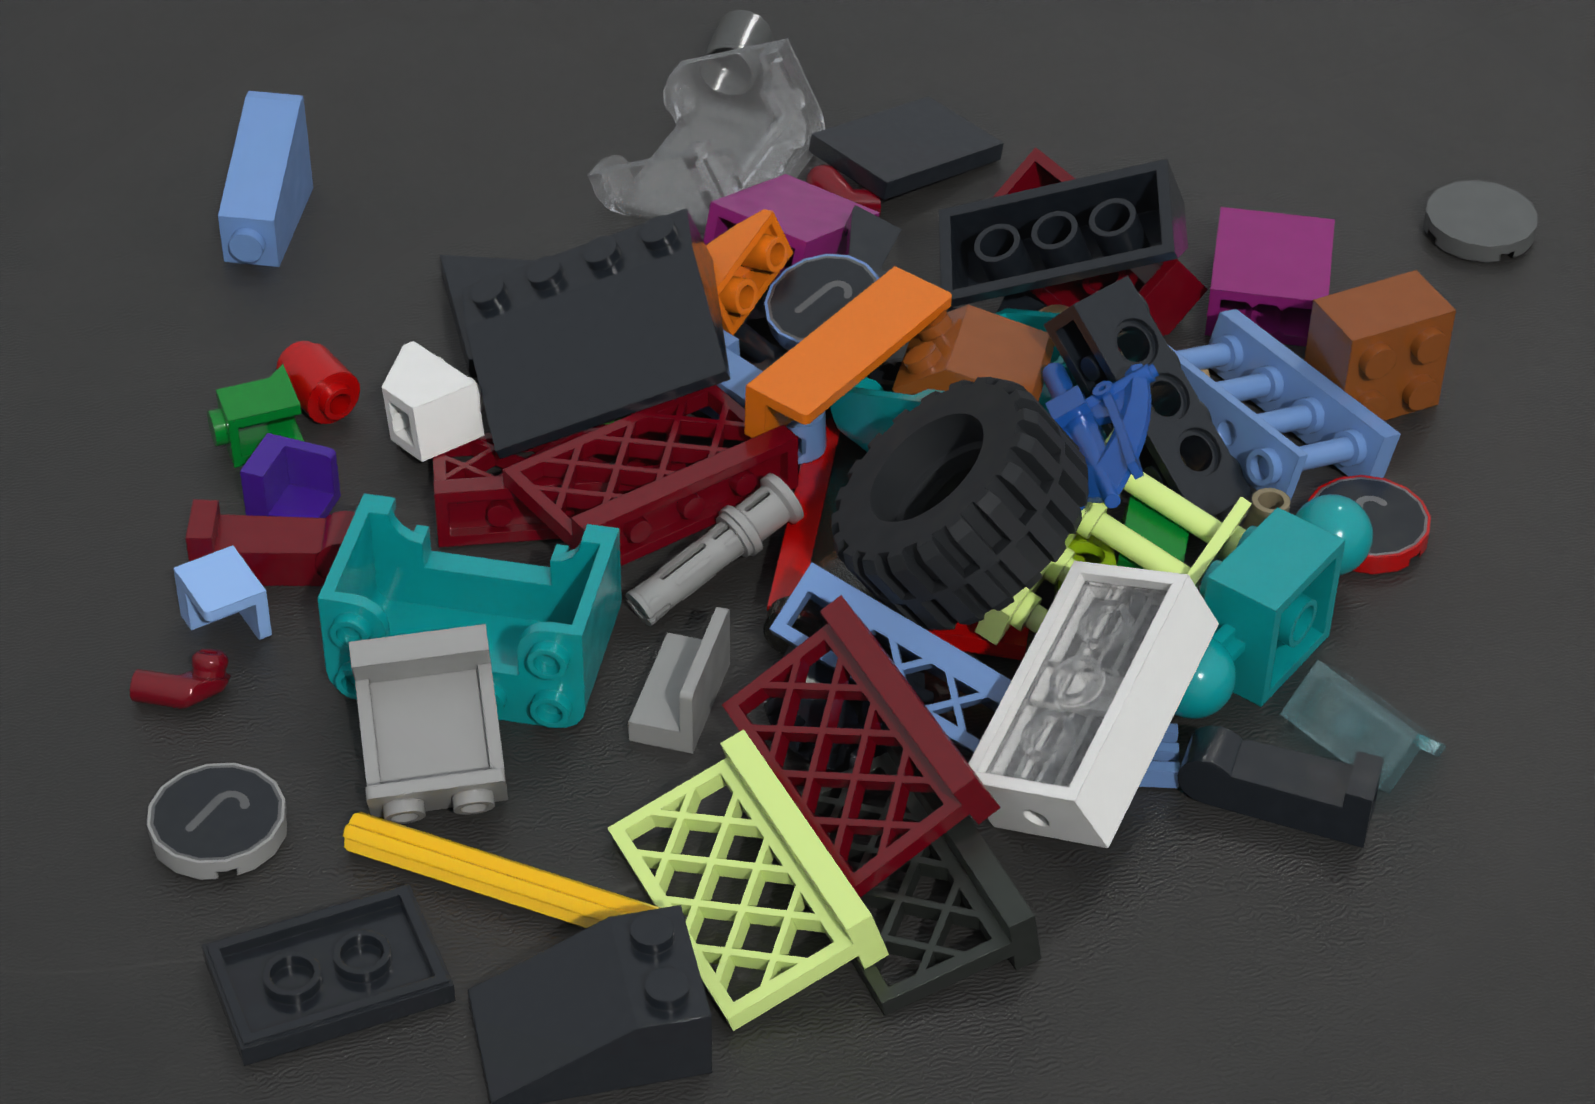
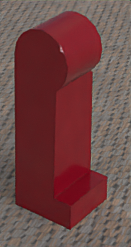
(274, 547)

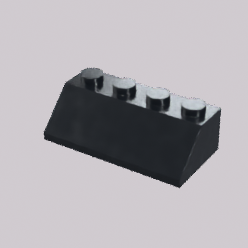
(1062, 233)

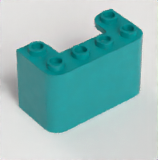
(540, 621)

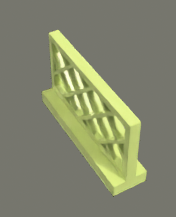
(801, 862)

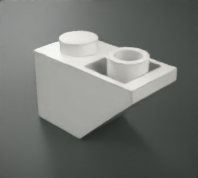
(430, 404)

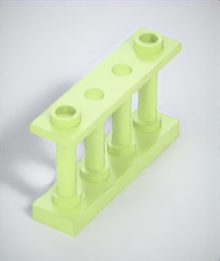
(1219, 536)

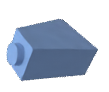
(266, 180)

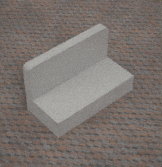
(682, 687)

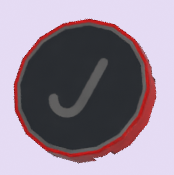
(1396, 516)

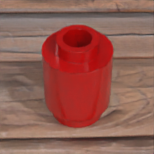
(320, 381)

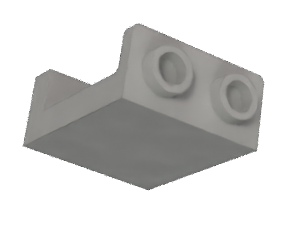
(428, 723)

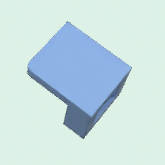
(219, 588)

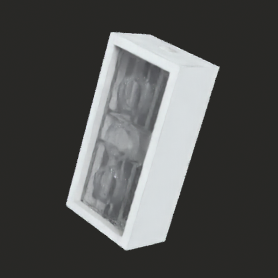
(1092, 701)

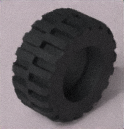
(961, 503)

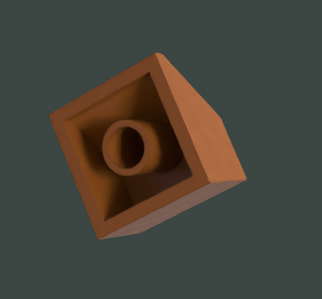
(974, 345)

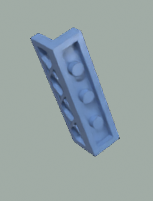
(904, 639)

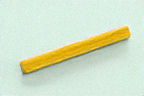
(484, 872)

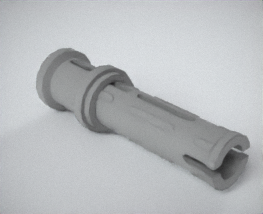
(736, 534)

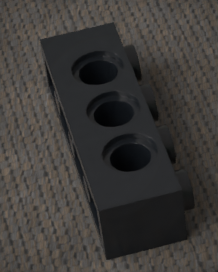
(1180, 425)

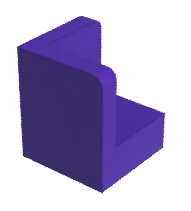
(290, 479)

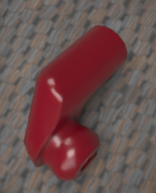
(831, 180)
(186, 689)

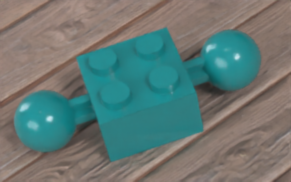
(1275, 600)

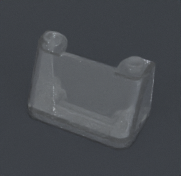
(738, 125)

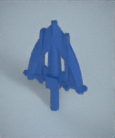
(1121, 403)

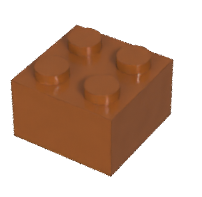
(1384, 343)

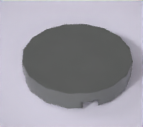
(1480, 220)

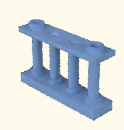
(1294, 401)

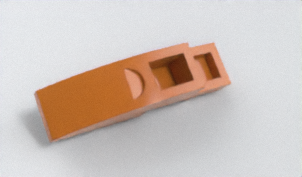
(746, 264)

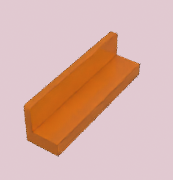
(842, 351)

